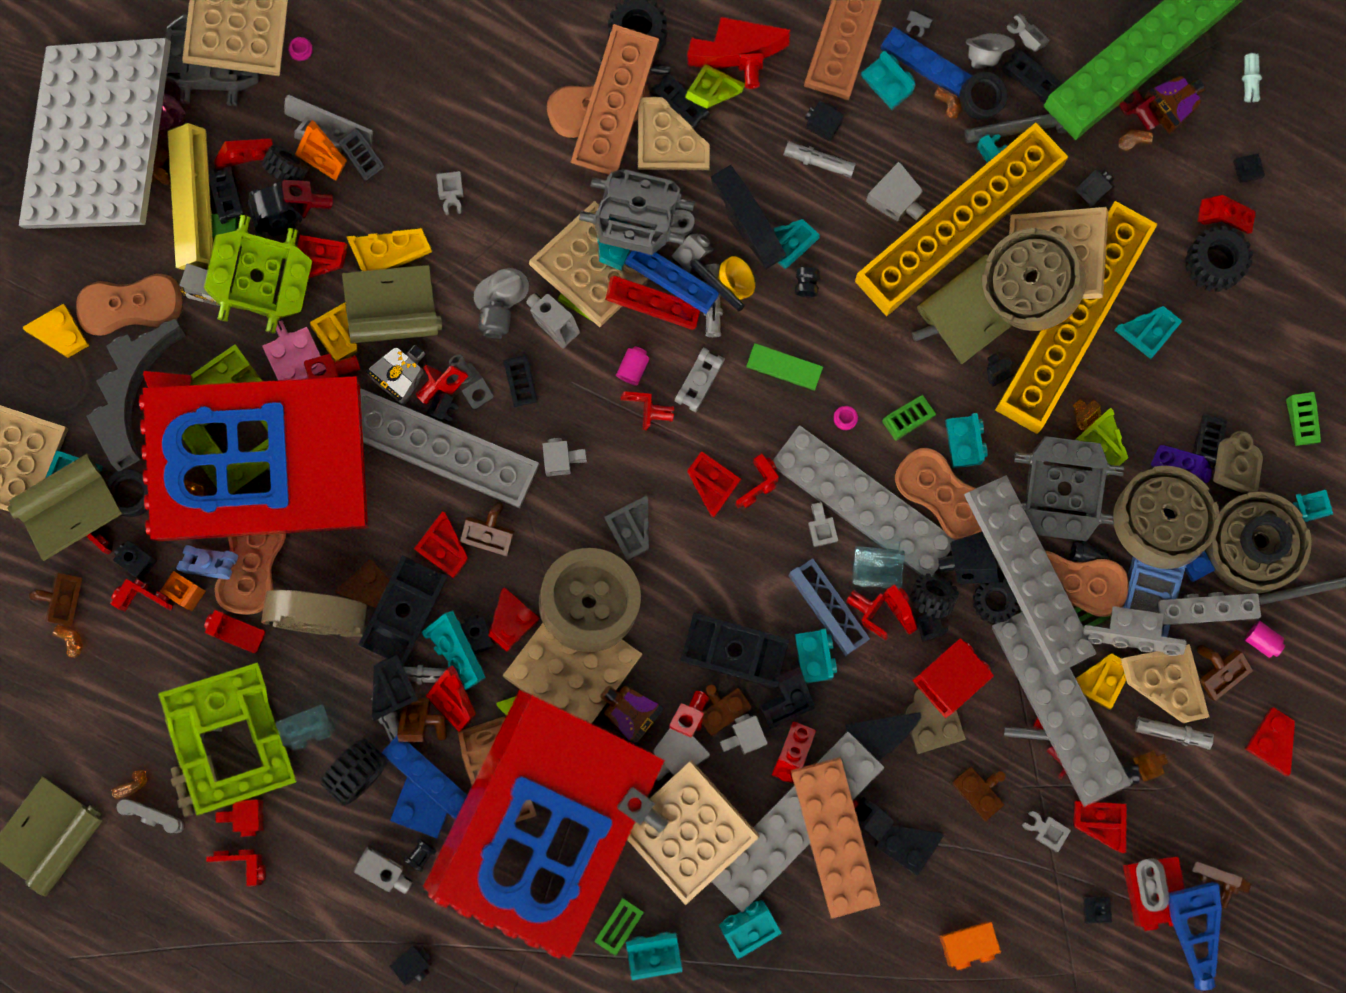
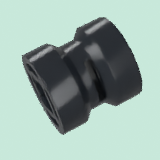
(807, 282)

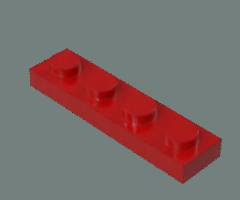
(651, 302)

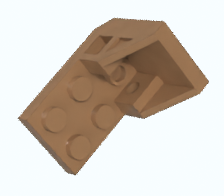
(475, 746)

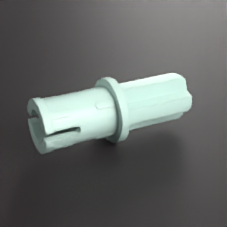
(1251, 77)

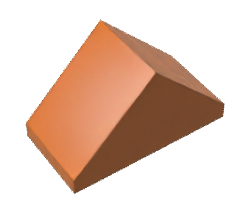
(182, 591)

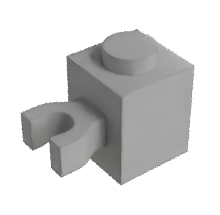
(558, 457)
(747, 735)

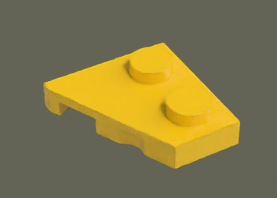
(58, 331)
(334, 333)
(1103, 681)

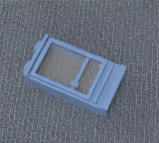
(1150, 585)

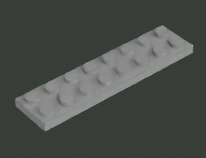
(446, 450)
(862, 501)
(1030, 574)
(1063, 714)
(784, 830)

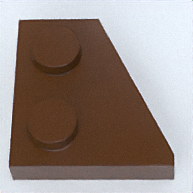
(365, 585)

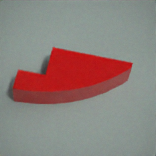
(737, 38)

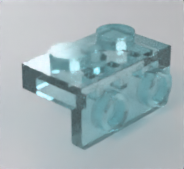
(877, 567)
(305, 726)

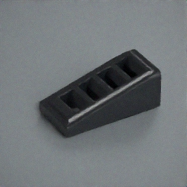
(349, 137)
(515, 361)
(1211, 459)

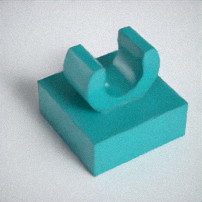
(988, 148)

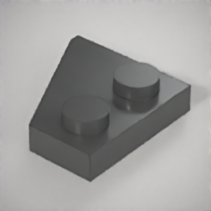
(631, 528)

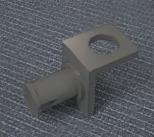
(473, 382)
(645, 813)

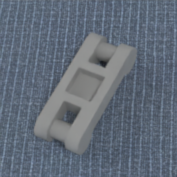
(699, 379)
(151, 816)

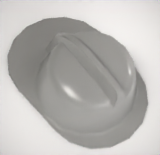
(987, 49)
(504, 286)

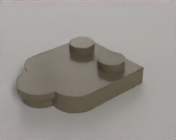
(1238, 463)
(933, 729)

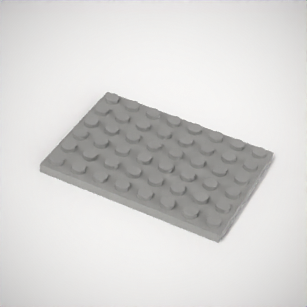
(95, 134)

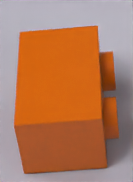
(969, 945)

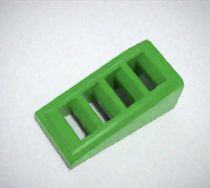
(1311, 408)
(892, 427)

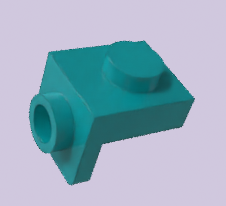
(1314, 505)

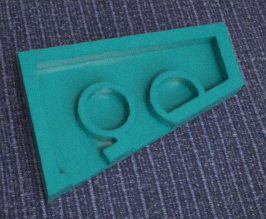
(453, 644)

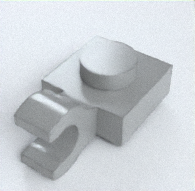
(1031, 35)
(821, 529)

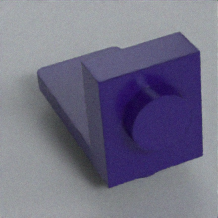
(1185, 460)

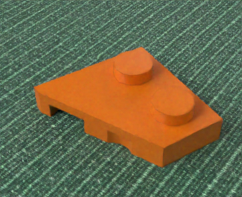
(320, 152)

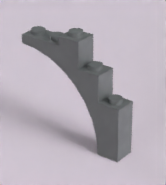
(114, 421)

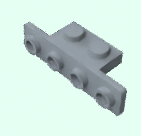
(331, 124)
(1209, 609)
(1135, 630)

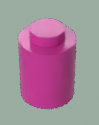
(633, 365)
(1265, 639)

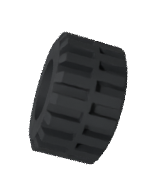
(642, 12)
(1231, 245)
(354, 772)

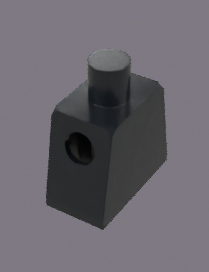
(971, 560)

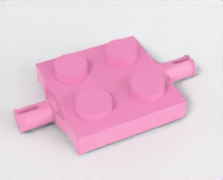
(290, 352)

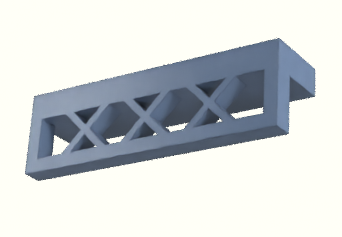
(821, 610)

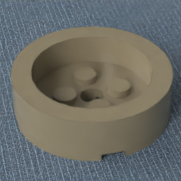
(1055, 290)
(1149, 533)
(1235, 566)
(603, 579)
(314, 613)

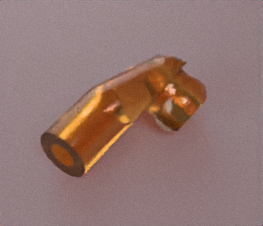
(951, 100)
(1133, 137)
(72, 640)
(130, 788)

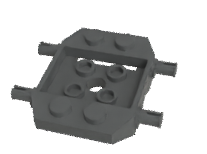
(201, 77)
(622, 191)
(1085, 491)

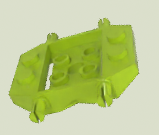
(267, 258)

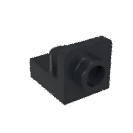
(1095, 186)

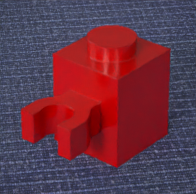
(246, 817)

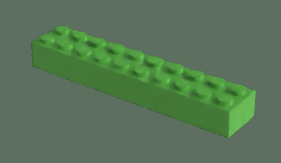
(1132, 61)

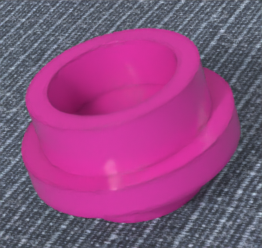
(300, 49)
(845, 418)

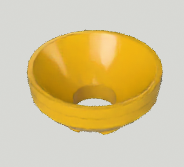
(739, 275)

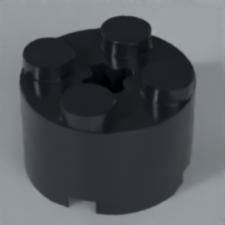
(271, 212)

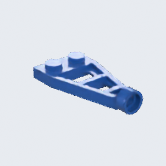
(1193, 902)

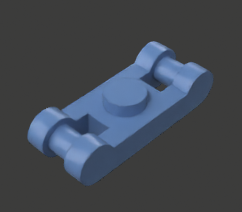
(208, 562)

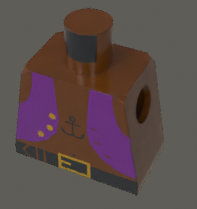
(1175, 101)
(630, 712)

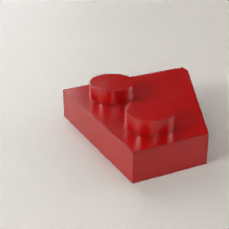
(324, 253)
(897, 602)

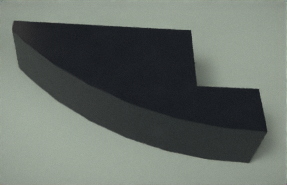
(748, 217)
(884, 734)

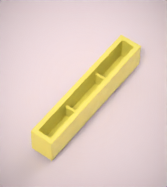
(190, 196)

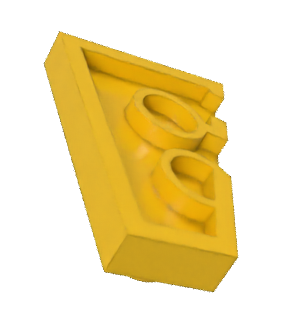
(389, 250)

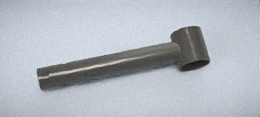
(1012, 127)

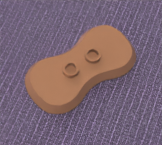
(568, 108)
(110, 306)
(930, 482)
(250, 575)
(1092, 584)

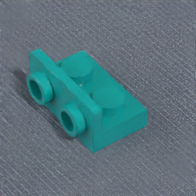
(889, 80)
(966, 441)
(815, 656)
(749, 928)

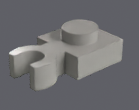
(450, 188)
(1049, 832)

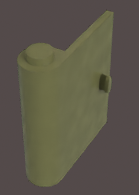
(390, 304)
(963, 313)
(65, 506)
(51, 836)

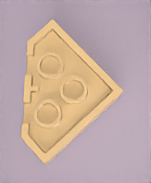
(668, 139)
(1168, 682)

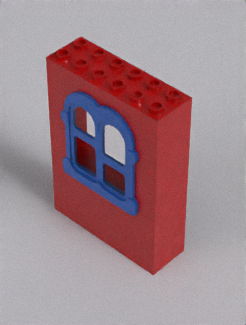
(311, 458)
(575, 774)

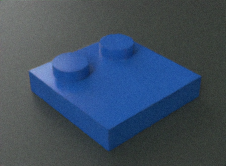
(418, 811)

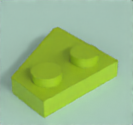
(713, 87)
(1106, 433)

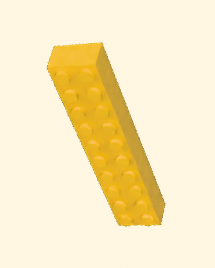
(961, 219)
(1060, 348)

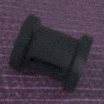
(420, 855)

